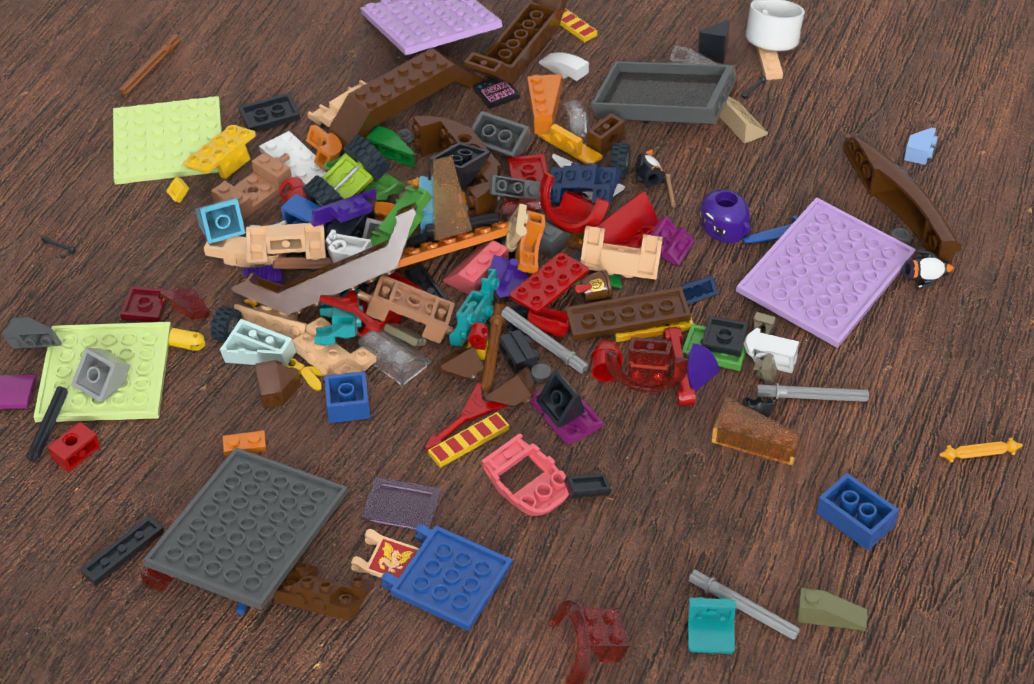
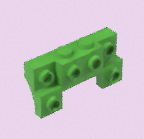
(385, 185)
(411, 196)

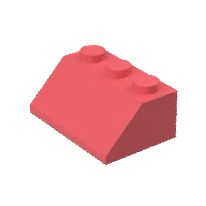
(474, 267)

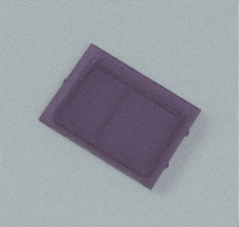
(401, 503)

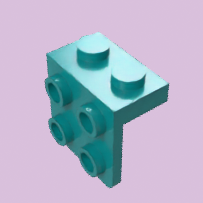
(711, 625)

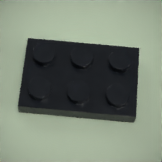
(269, 112)

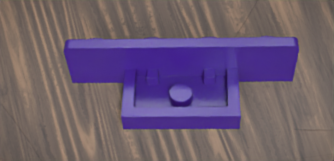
(344, 209)

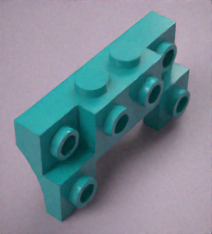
(475, 309)
(343, 323)

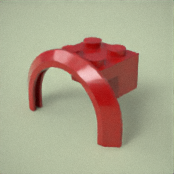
(574, 211)

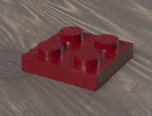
(143, 304)

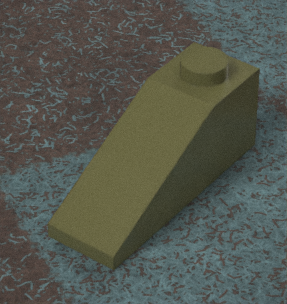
(829, 610)

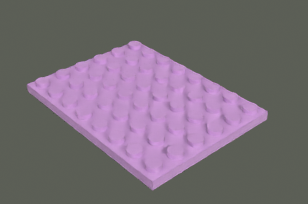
(429, 23)
(826, 271)

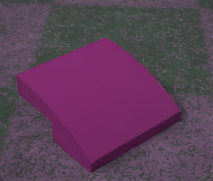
(674, 242)
(16, 390)
(579, 427)

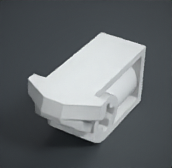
(343, 246)
(783, 350)

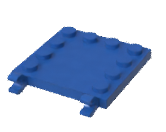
(449, 576)

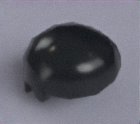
(759, 406)

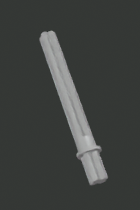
(545, 340)
(812, 393)
(744, 604)

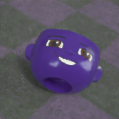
(725, 216)

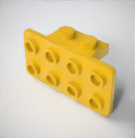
(224, 151)

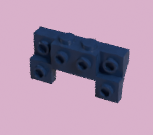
(588, 178)

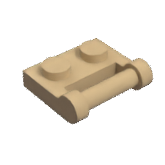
(516, 227)

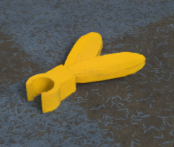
(308, 373)

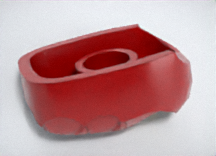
(550, 321)

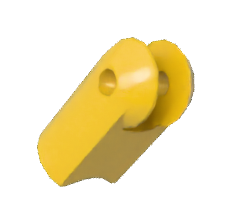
(186, 339)

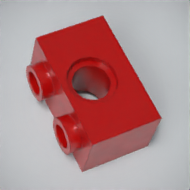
(74, 447)

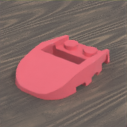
(540, 494)

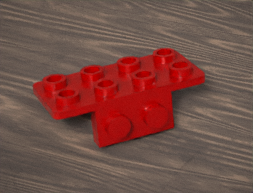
(630, 222)
(549, 282)

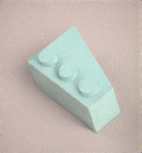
(256, 344)

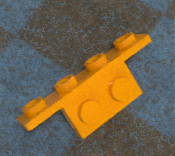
(570, 144)

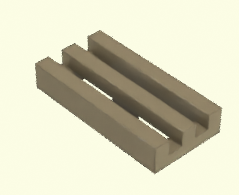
(405, 334)

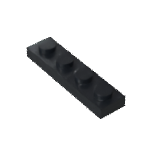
(122, 550)

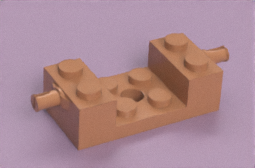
(265, 180)
(398, 297)

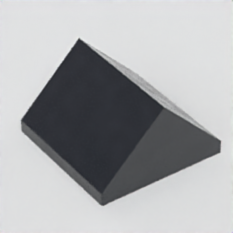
(714, 41)
(560, 400)

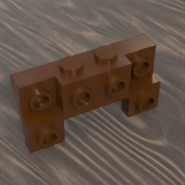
(322, 595)

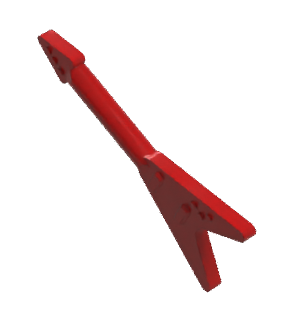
(350, 304)
(473, 409)

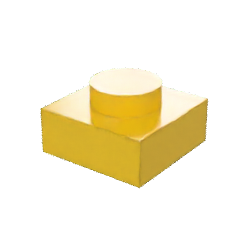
(177, 189)

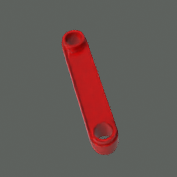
(685, 394)

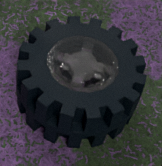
(620, 157)
(224, 323)

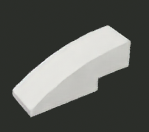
(566, 65)

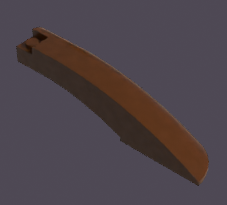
(903, 196)

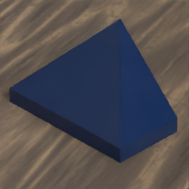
(699, 289)

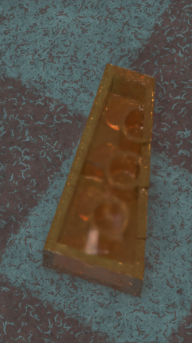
(448, 204)
(754, 433)

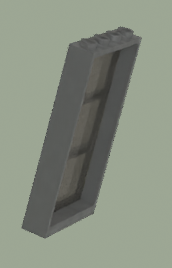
(665, 91)

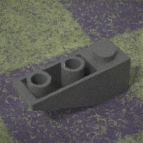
(513, 188)
(28, 333)

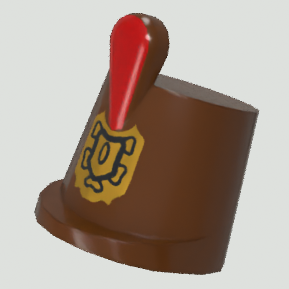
(595, 287)

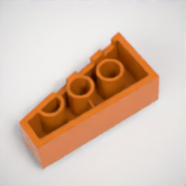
(544, 99)

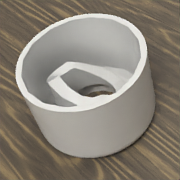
(774, 24)

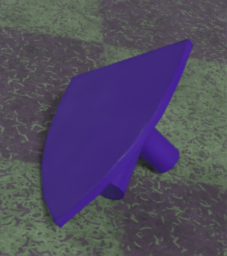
(508, 275)
(701, 366)

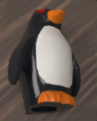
(649, 170)
(926, 268)

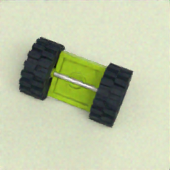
(349, 175)

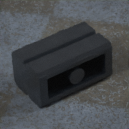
(518, 351)

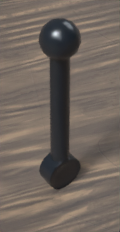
(744, 95)
(46, 240)

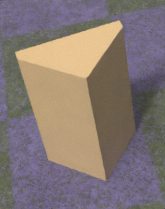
(741, 121)

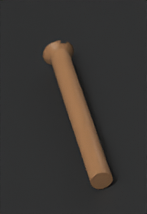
(670, 190)

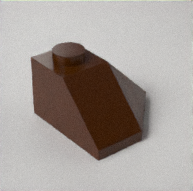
(461, 364)
(276, 382)
(515, 389)

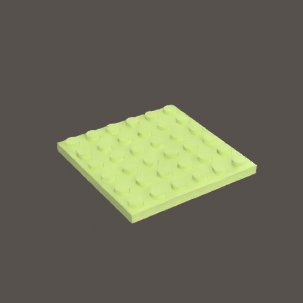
(159, 137)
(138, 344)

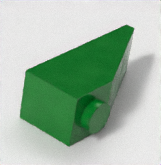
(391, 146)

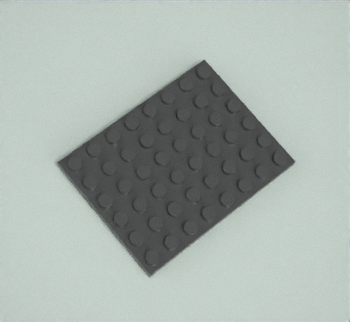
(246, 528)

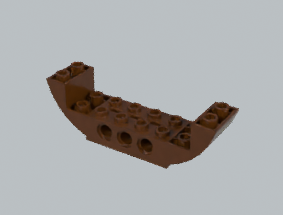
(438, 134)

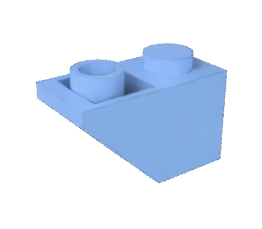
(920, 146)

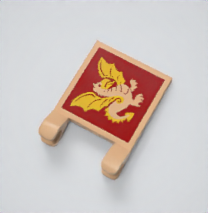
(388, 556)

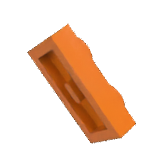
(251, 442)

